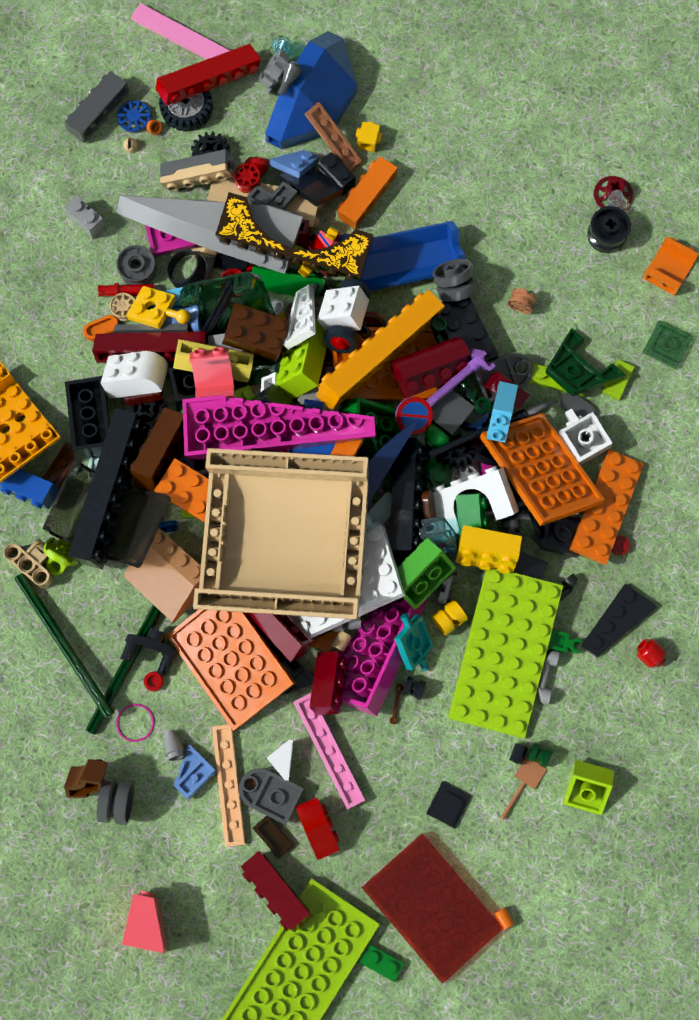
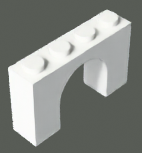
(492, 484)

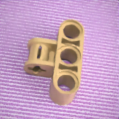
(31, 555)

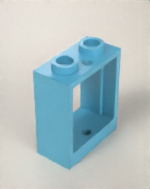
(502, 412)

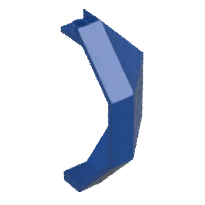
(324, 79)

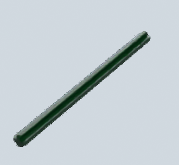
(64, 645)
(122, 671)

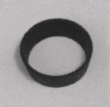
(196, 276)

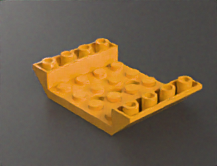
(25, 438)

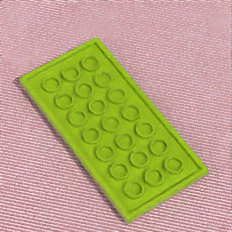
(505, 652)
(307, 966)

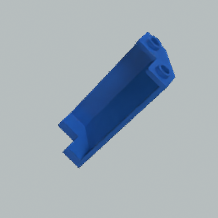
(411, 255)

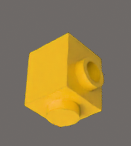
(368, 136)

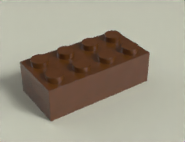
(159, 450)

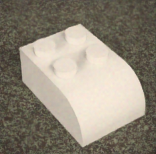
(134, 374)

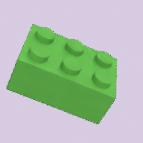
(424, 572)

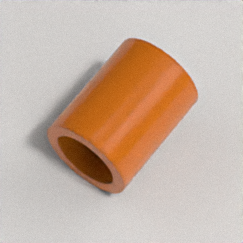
(504, 918)

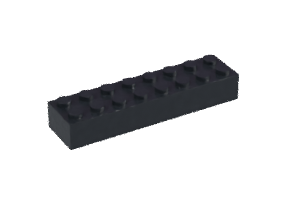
(108, 490)

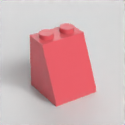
(145, 924)

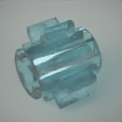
(282, 43)

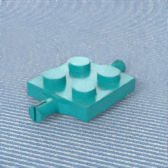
(414, 642)

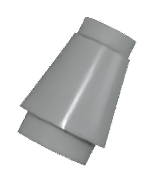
(173, 746)

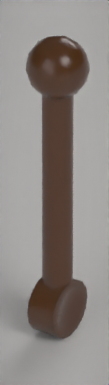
(393, 720)

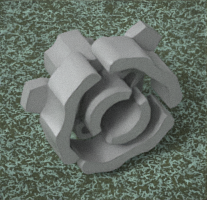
(274, 70)

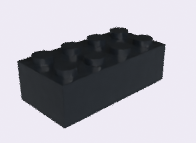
(465, 323)
(87, 416)

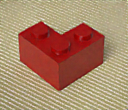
(318, 828)

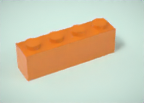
(367, 192)

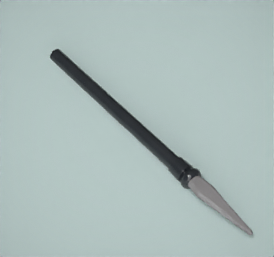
(522, 414)

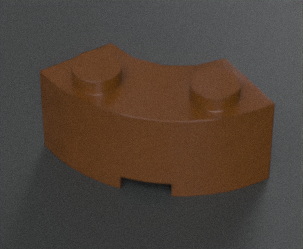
(85, 779)

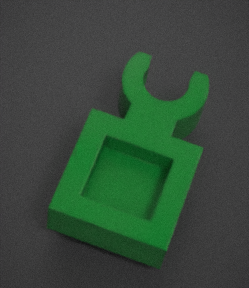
(560, 642)

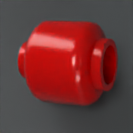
(651, 653)

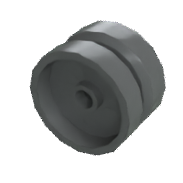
(455, 280)
(115, 801)

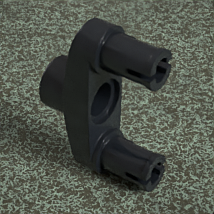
(153, 641)

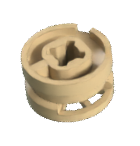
(121, 306)

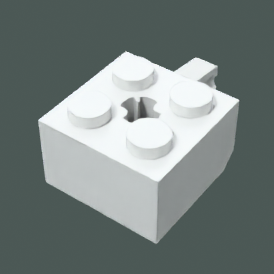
(589, 427)

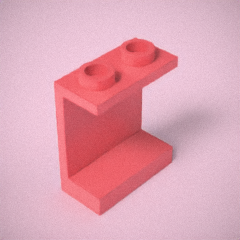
(212, 372)

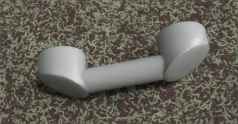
(544, 693)

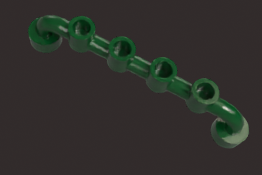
(481, 405)

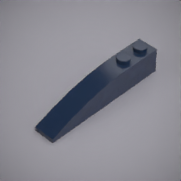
(385, 457)

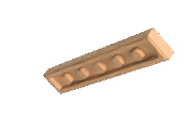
(228, 785)

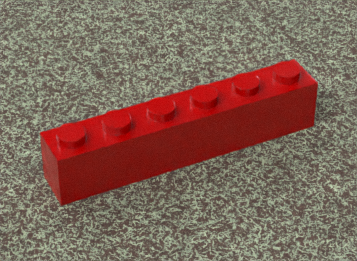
(208, 74)

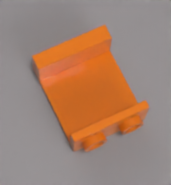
(670, 265)

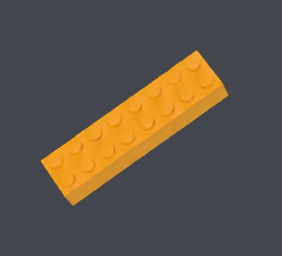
(379, 350)

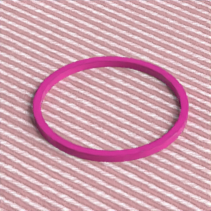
(120, 713)

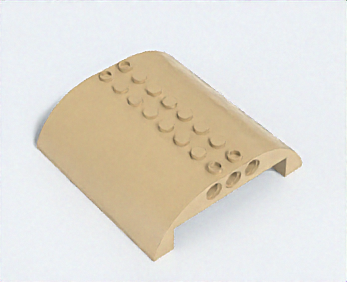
(284, 534)

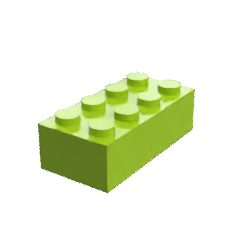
(302, 365)

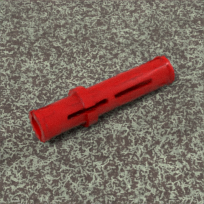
(112, 290)

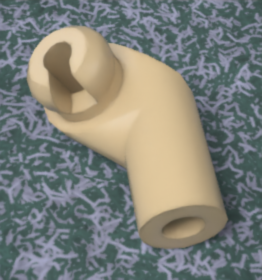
(204, 252)

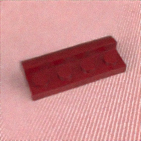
(430, 366)

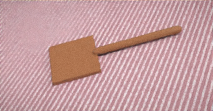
(530, 774)

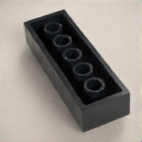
(408, 483)

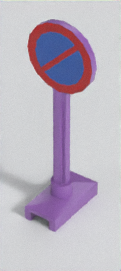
(420, 411)

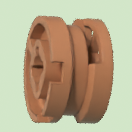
(522, 300)

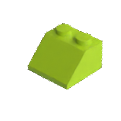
(588, 787)

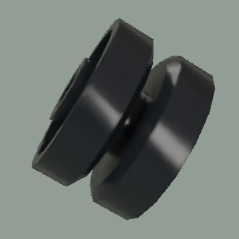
(609, 229)

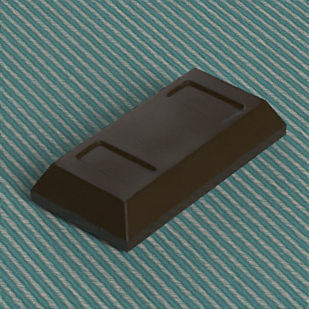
(272, 836)

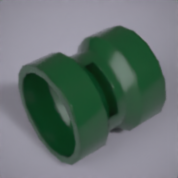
(539, 754)

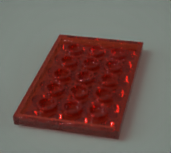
(432, 908)

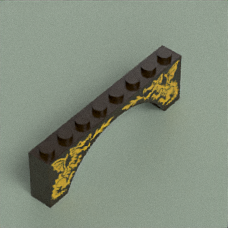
(343, 258)

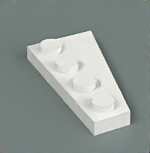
(301, 318)

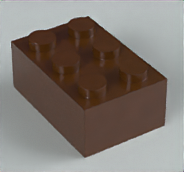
(255, 332)

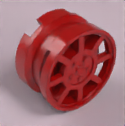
(247, 178)

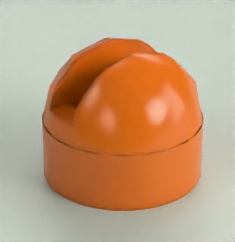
(156, 127)

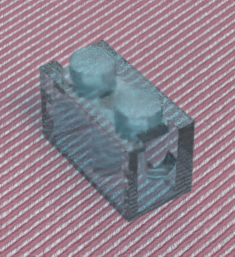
(440, 533)

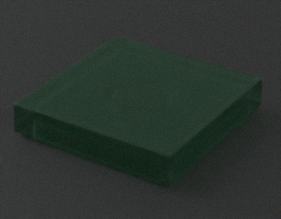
(667, 344)

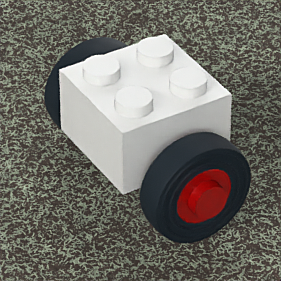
(343, 314)

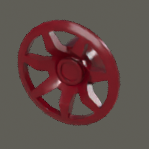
(614, 183)

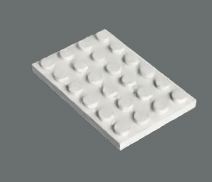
(379, 583)

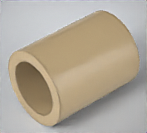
(341, 641)

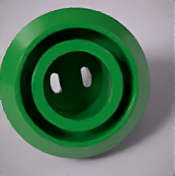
(436, 436)

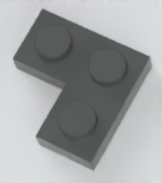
(279, 198)

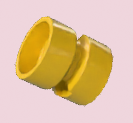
(449, 617)

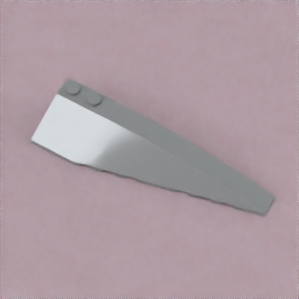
(199, 219)

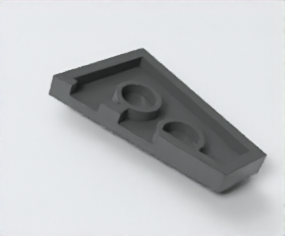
(445, 594)

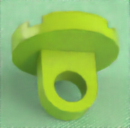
(58, 551)

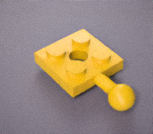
(156, 316)

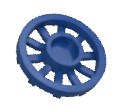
(133, 116)

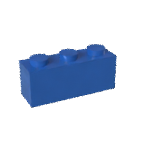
(31, 488)

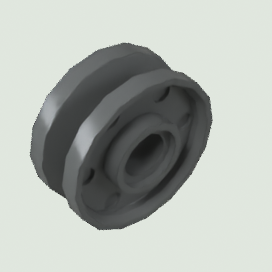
(136, 255)

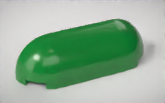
(289, 282)

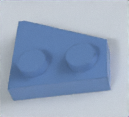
(295, 163)
(193, 773)

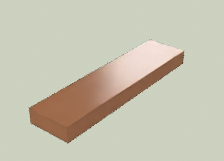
(333, 136)

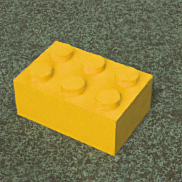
(488, 549)

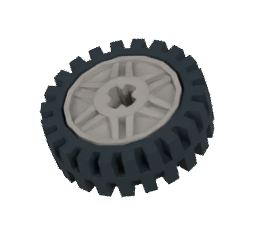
(189, 115)

